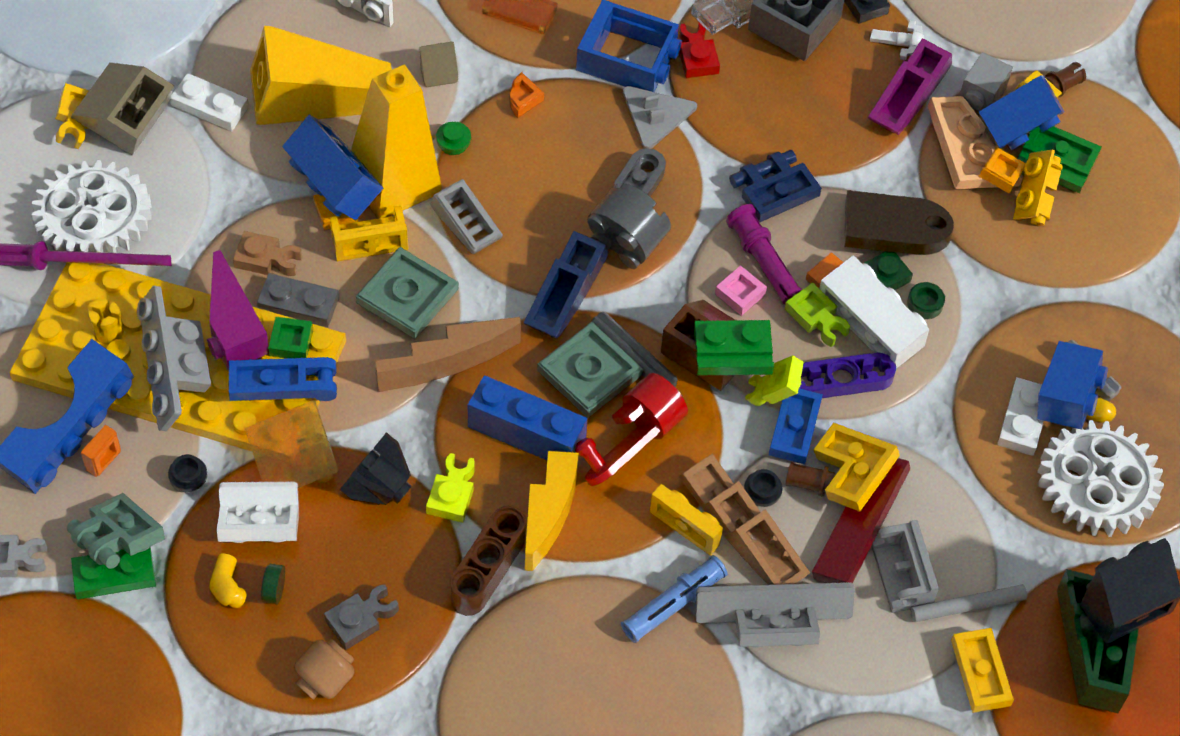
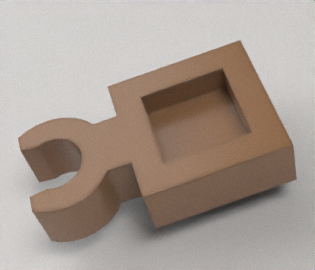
(262, 252)

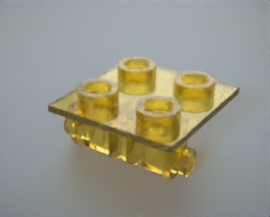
(293, 447)

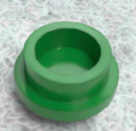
(453, 138)

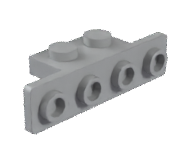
(173, 357)
(775, 612)

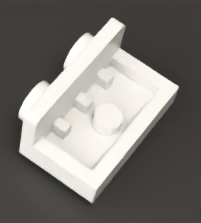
(258, 511)

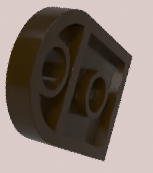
(896, 223)

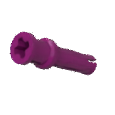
(757, 242)

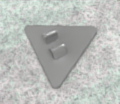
(656, 113)

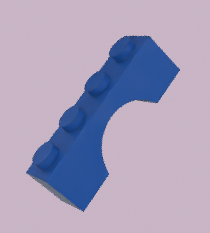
(35, 454)

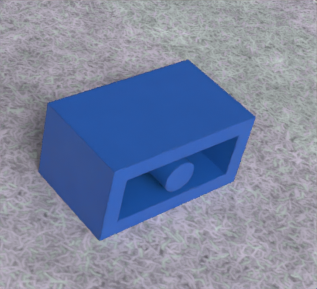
(1022, 112)
(1071, 385)

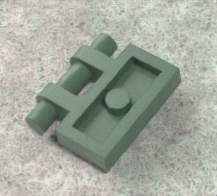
(126, 529)

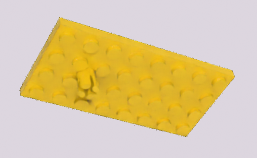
(102, 306)

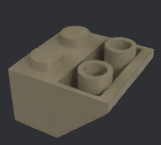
(124, 104)

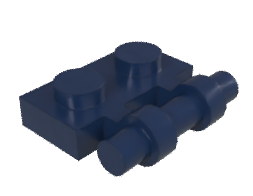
(778, 192)

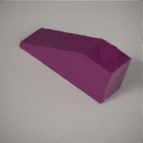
(233, 322)

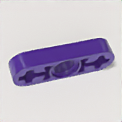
(851, 364)

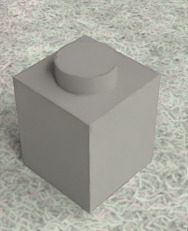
(985, 81)

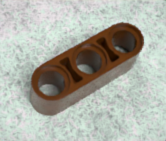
(482, 576)

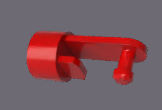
(654, 408)

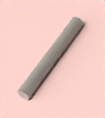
(968, 603)

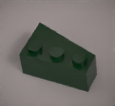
(1099, 669)

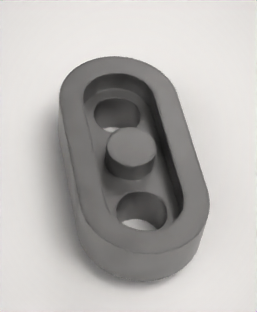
(634, 170)

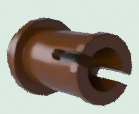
(1066, 77)
(809, 477)

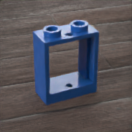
(635, 26)

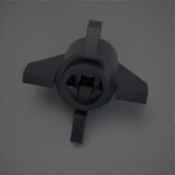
(380, 475)

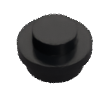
(187, 473)
(763, 487)

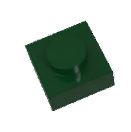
(890, 270)

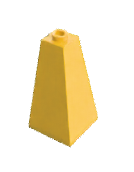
(307, 77)
(397, 142)

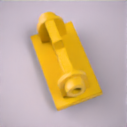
(1041, 173)

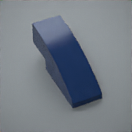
(567, 285)

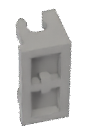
(905, 566)

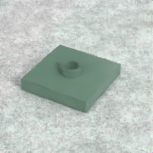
(407, 292)
(589, 369)

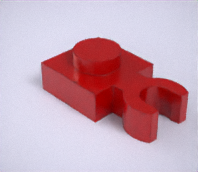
(698, 54)

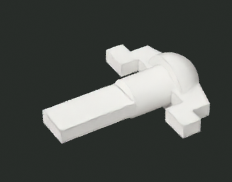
(900, 38)

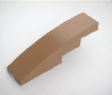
(462, 349)
(744, 526)

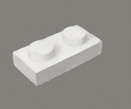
(209, 102)
(1020, 425)

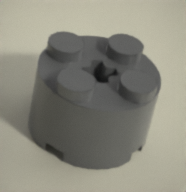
(628, 224)

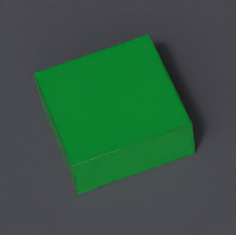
(290, 338)

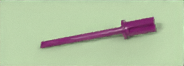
(38, 256)

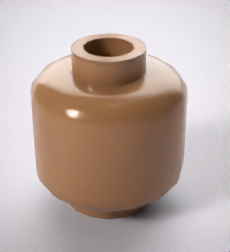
(324, 669)

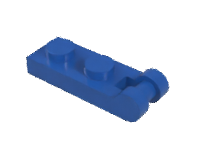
(282, 379)

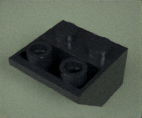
(1132, 590)

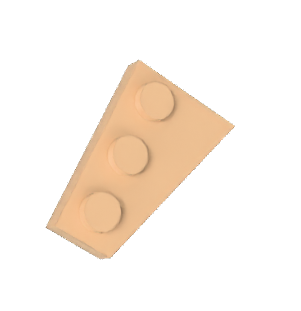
(962, 141)

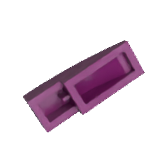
(911, 86)

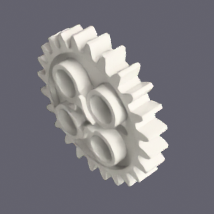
(92, 209)
(1100, 478)

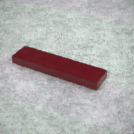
(857, 530)

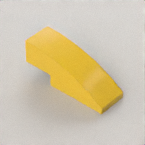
(549, 506)

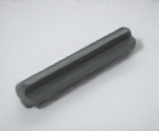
(632, 347)

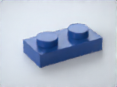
(795, 426)

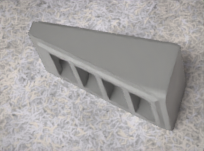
(460, 191)

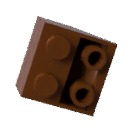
(679, 338)

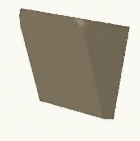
(438, 64)

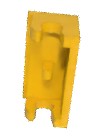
(369, 236)

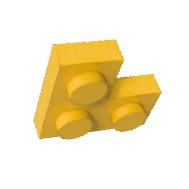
(861, 463)

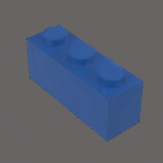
(331, 168)
(524, 419)

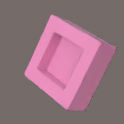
(740, 290)

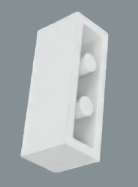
(875, 311)

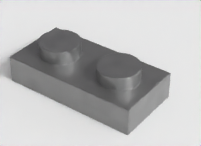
(298, 299)

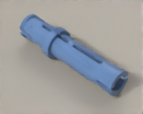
(639, 624)

